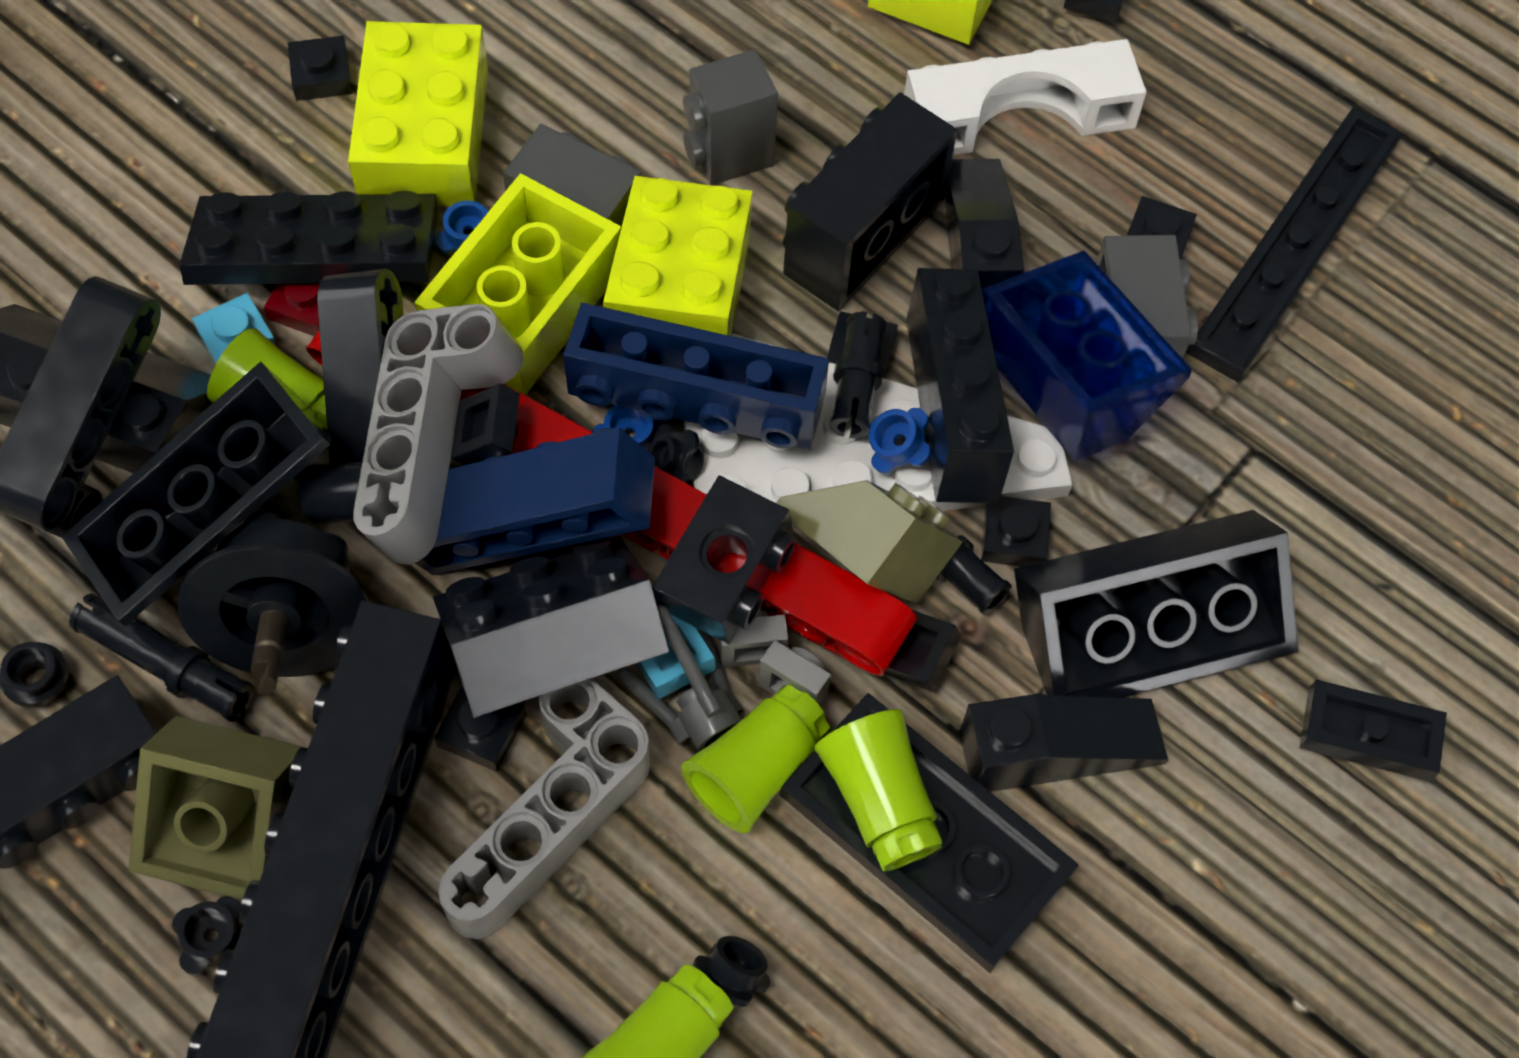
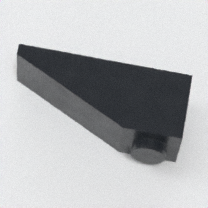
(982, 221)
(1058, 738)

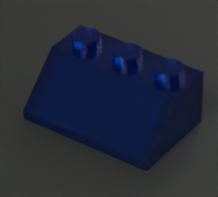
(1080, 353)

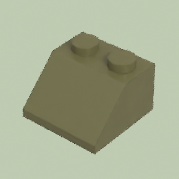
(878, 534)
(207, 805)

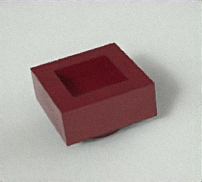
(294, 307)

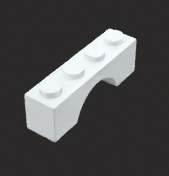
(1086, 85)

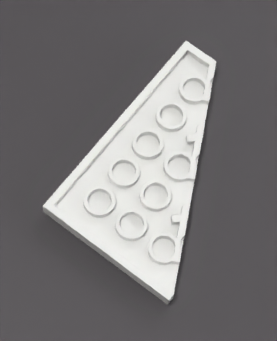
(1035, 472)

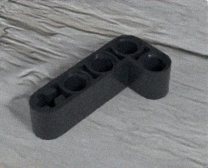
(353, 327)
(74, 405)

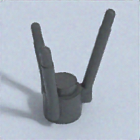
(706, 709)

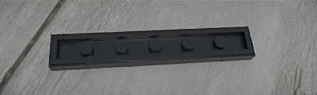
(1294, 245)

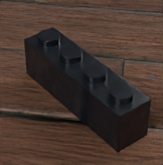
(959, 386)
(68, 767)

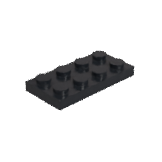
(308, 237)
(991, 866)

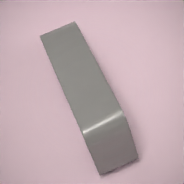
(414, 418)
(538, 818)

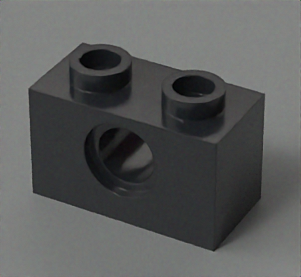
(725, 523)

